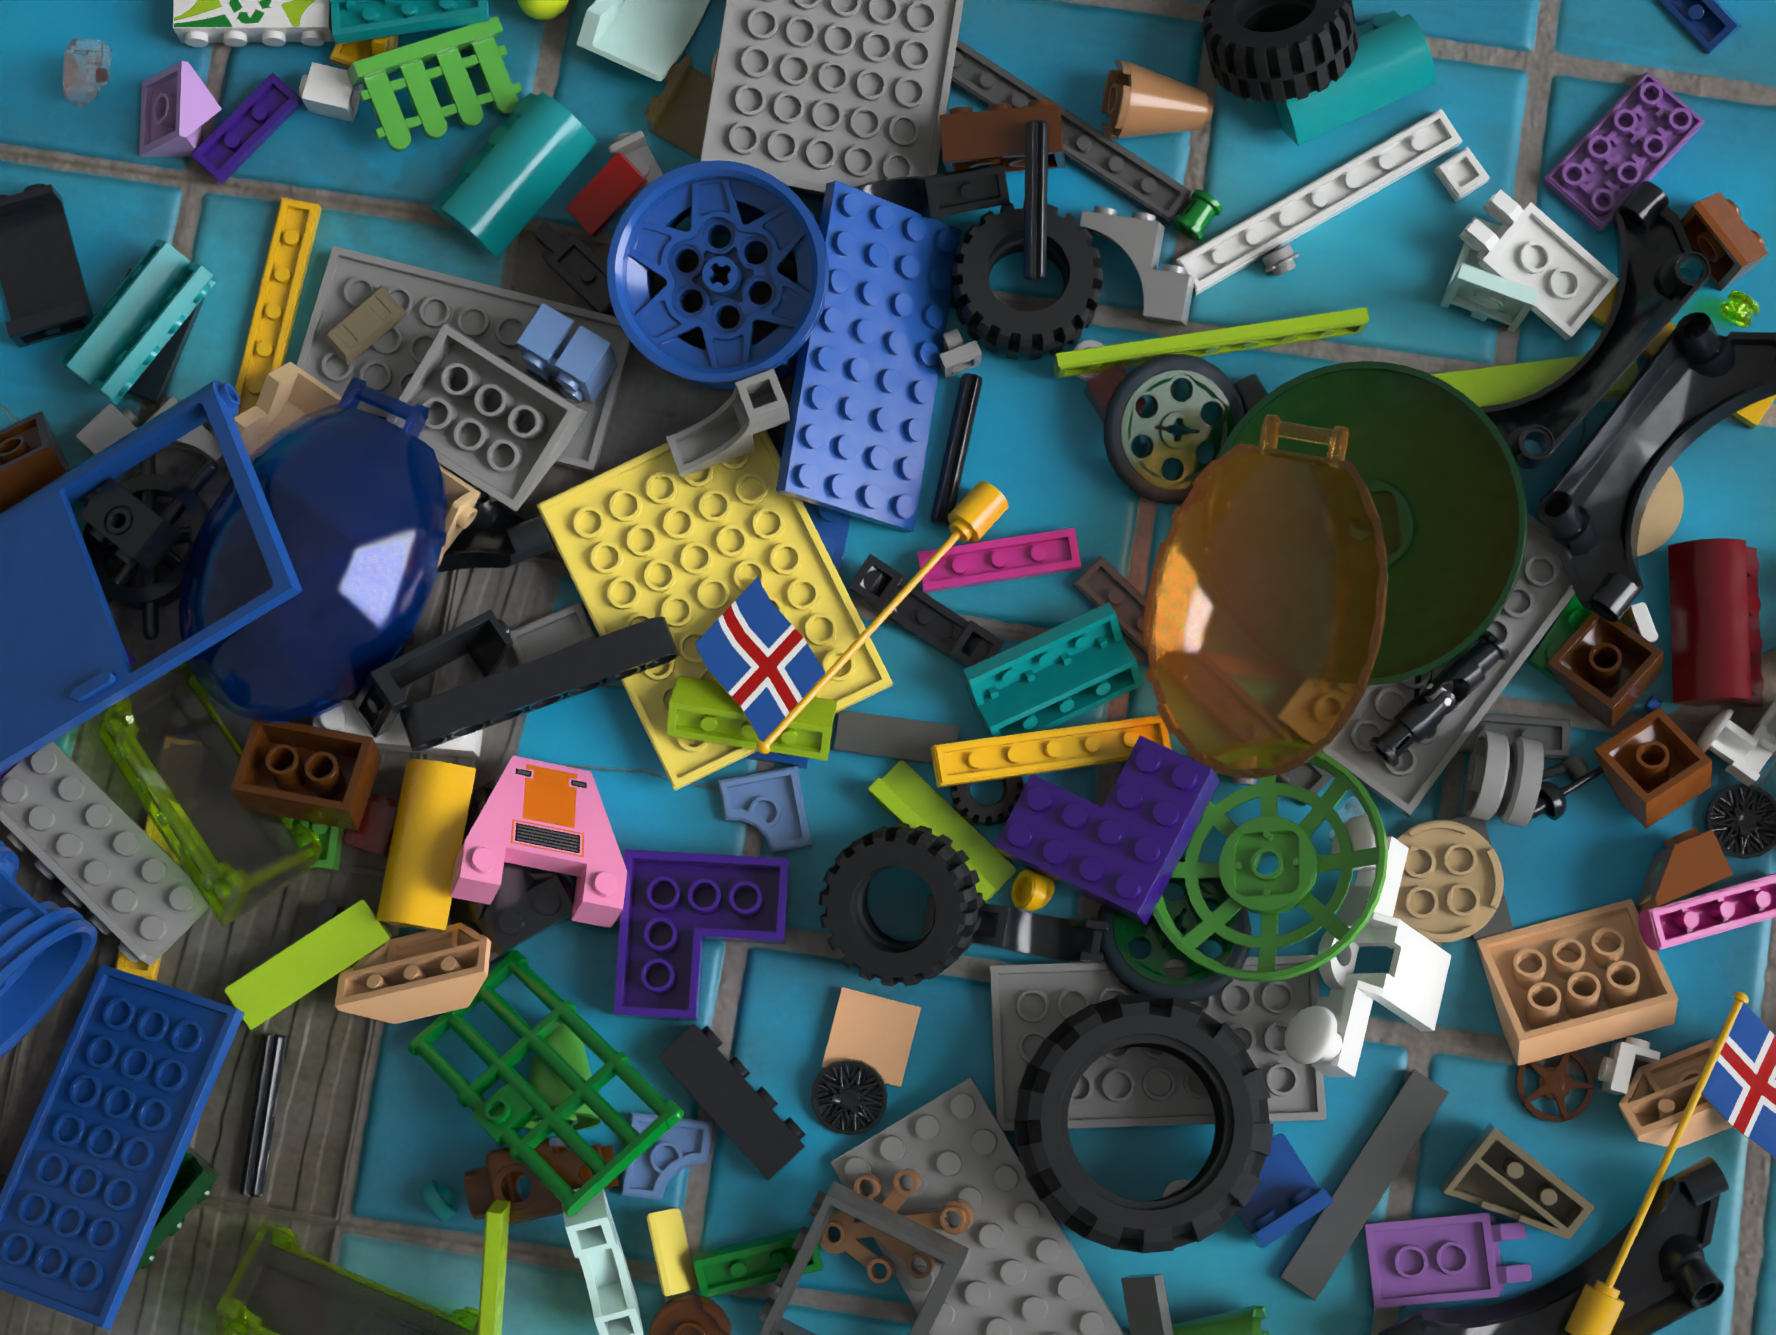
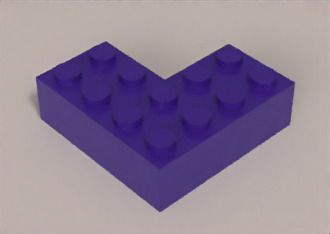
(1119, 850)
(677, 904)

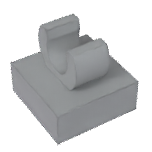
(958, 356)

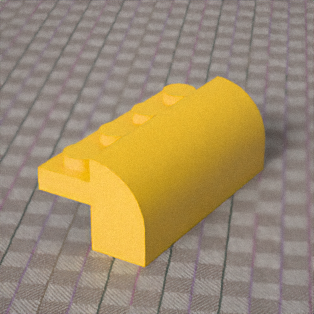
(425, 844)

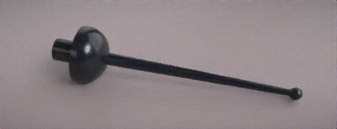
(1553, 799)

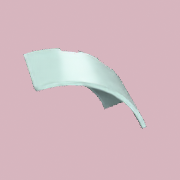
(642, 32)

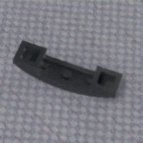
(924, 616)

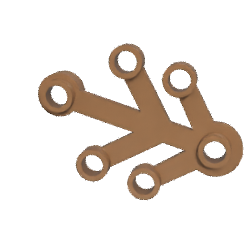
(853, 1230)

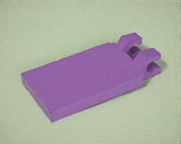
(1440, 1259)

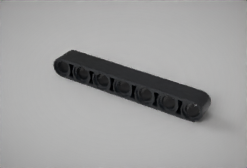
(538, 683)

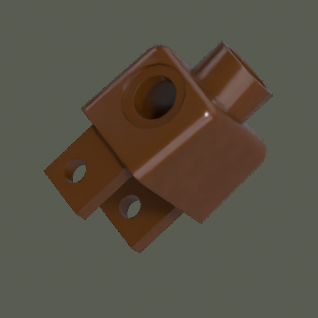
(502, 1174)

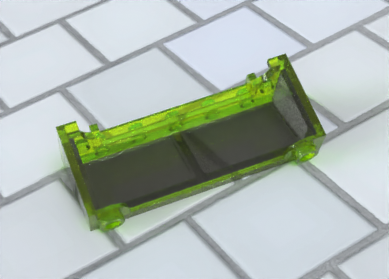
(182, 773)
(299, 1294)

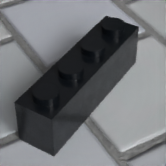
(732, 1102)

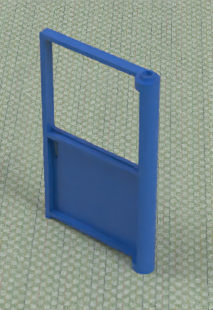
(53, 614)

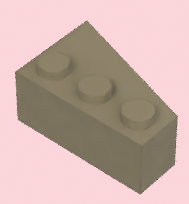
(1515, 1184)

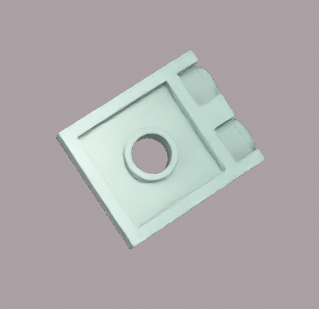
(1487, 293)

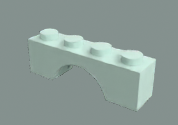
(604, 1268)

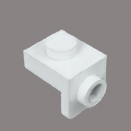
(1617, 1068)

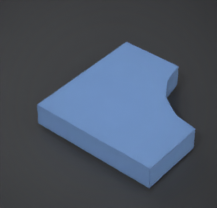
(771, 804)
(675, 1150)

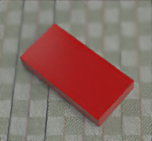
(606, 194)

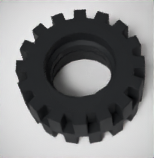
(984, 814)

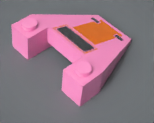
(550, 822)

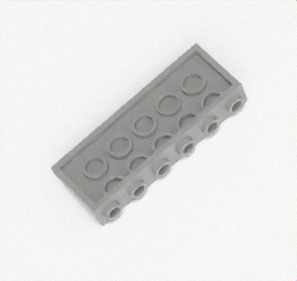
(98, 854)

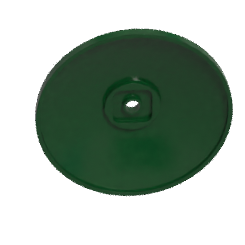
(1442, 495)

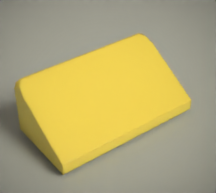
(671, 1251)

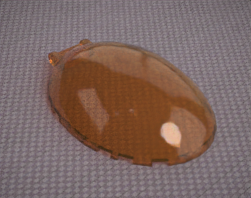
(1267, 604)

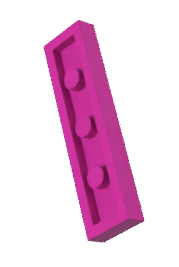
(1002, 560)

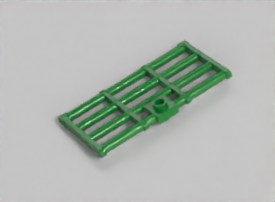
(518, 1101)

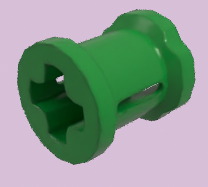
(1197, 215)

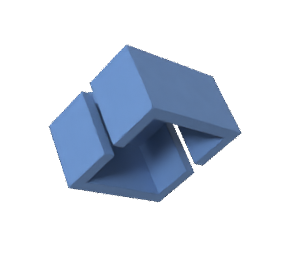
(577, 361)

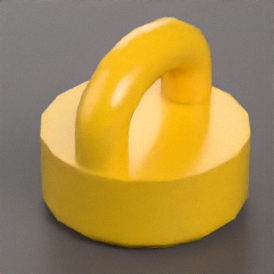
(1032, 890)

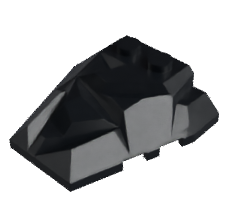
(525, 903)

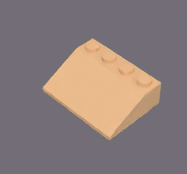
(1576, 982)

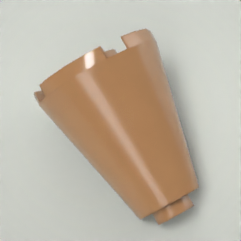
(1151, 103)

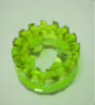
(1739, 308)

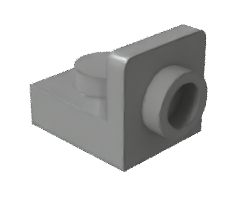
(637, 151)

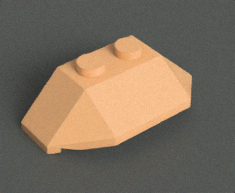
(416, 975)
(1661, 1094)

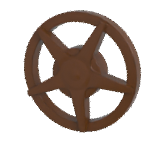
(1555, 1085)

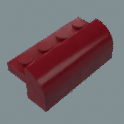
(1715, 623)

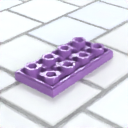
(1623, 151)

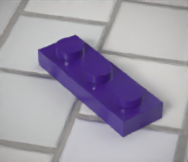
(247, 128)

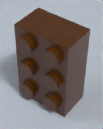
(998, 136)
(306, 773)

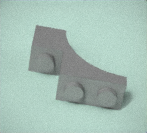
(1166, 290)
(113, 425)
(729, 431)

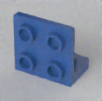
(1283, 1196)

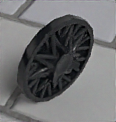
(1743, 821)
(849, 1096)

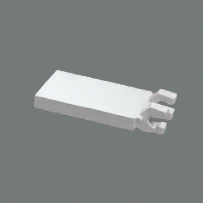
(1542, 257)

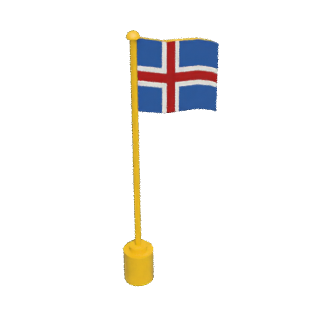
(769, 663)
(1742, 1089)

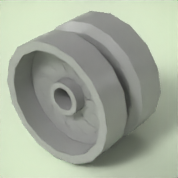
(1503, 778)

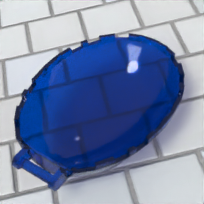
(365, 537)

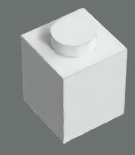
(329, 92)

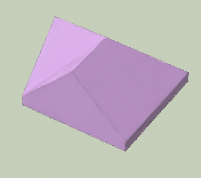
(173, 111)

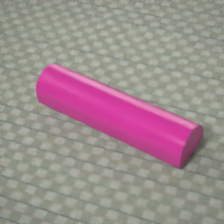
(1709, 913)

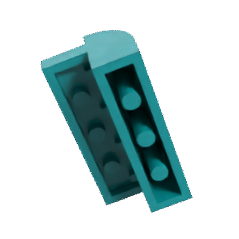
(383, 18)
(1387, 67)
(514, 173)
(137, 321)
(1053, 675)

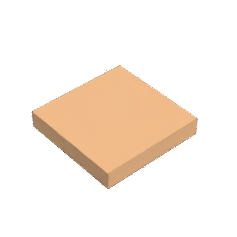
(874, 1032)

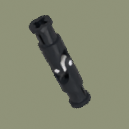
(1435, 702)

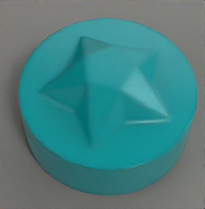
(439, 1200)

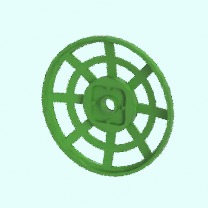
(1288, 884)

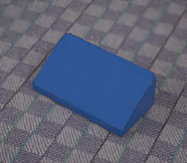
(1704, 20)

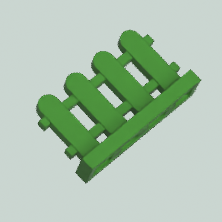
(410, 62)

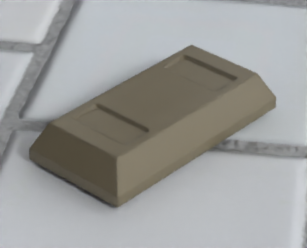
(364, 325)

